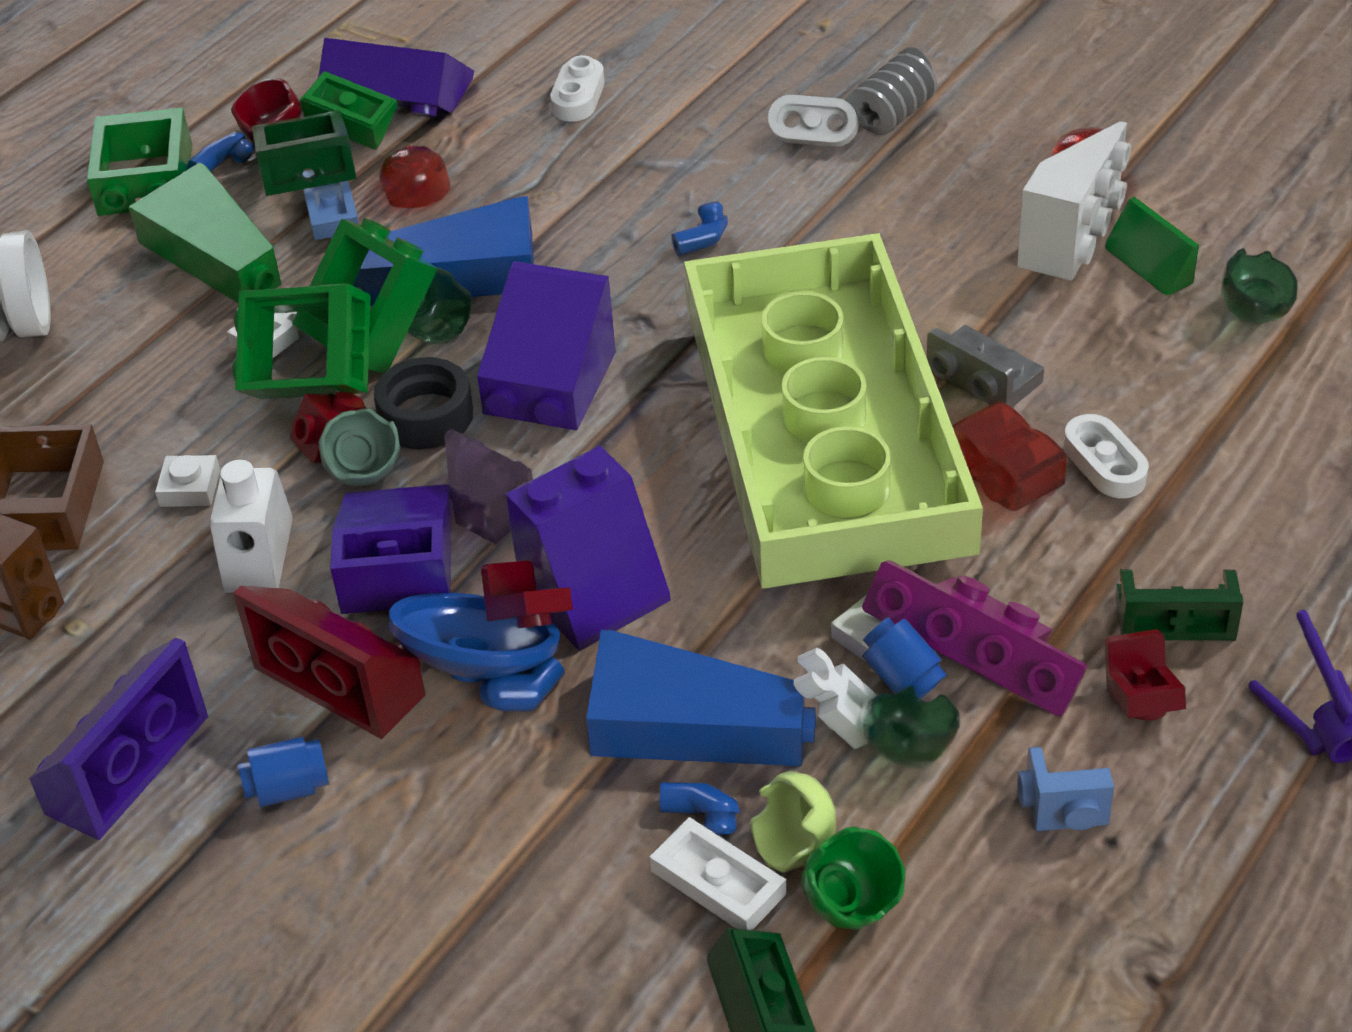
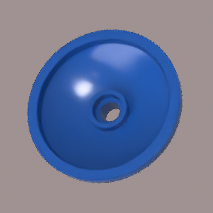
(455, 637)

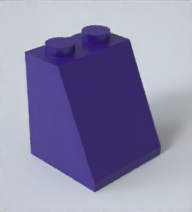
(547, 346)
(589, 535)

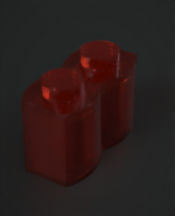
(1009, 456)

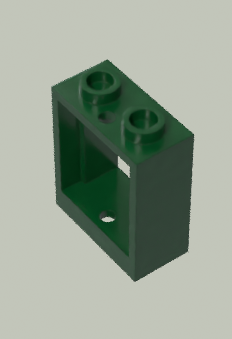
(303, 143)

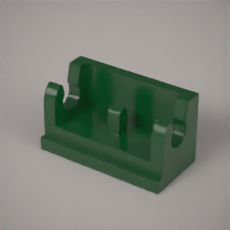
(1181, 611)

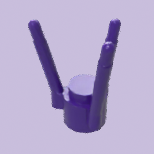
(1332, 719)

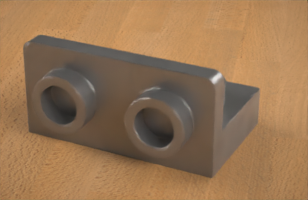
(982, 366)

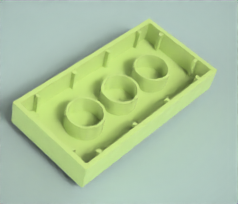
(829, 412)

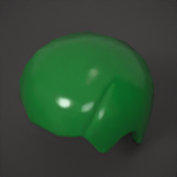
(854, 878)

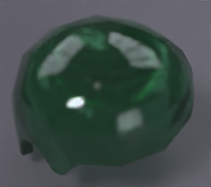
(1258, 287)
(442, 311)
(910, 729)

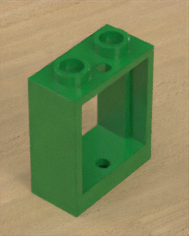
(132, 138)
(398, 298)
(346, 340)

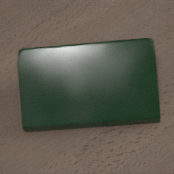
(757, 983)

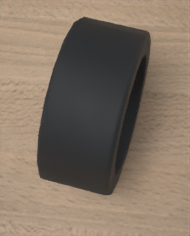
(418, 378)

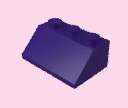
(413, 77)
(122, 742)

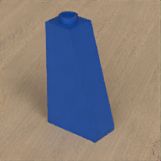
(471, 245)
(691, 707)

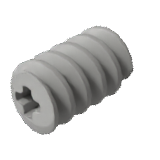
(894, 91)

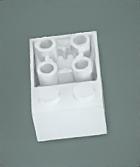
(1072, 203)

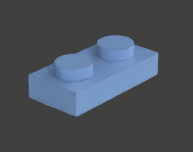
(328, 205)

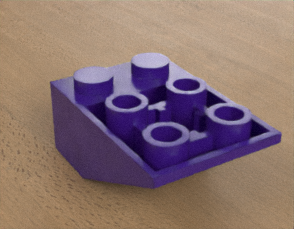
(391, 546)

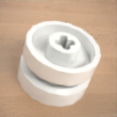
(23, 287)

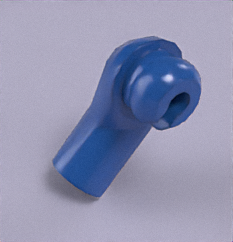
(218, 151)
(705, 234)
(522, 691)
(701, 798)

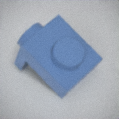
(1064, 798)

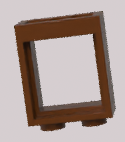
(66, 449)
(26, 580)

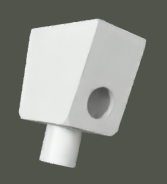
(256, 505)

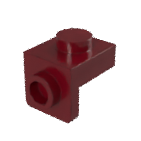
(314, 414)
(512, 594)
(1139, 676)

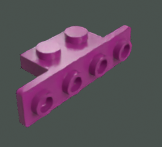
(979, 633)

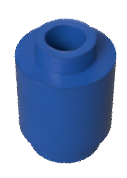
(902, 657)
(283, 771)

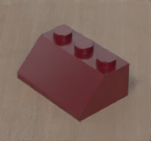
(329, 658)

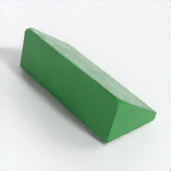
(362, 109)
(1153, 248)

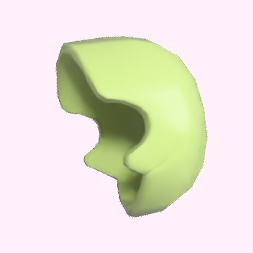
(794, 820)

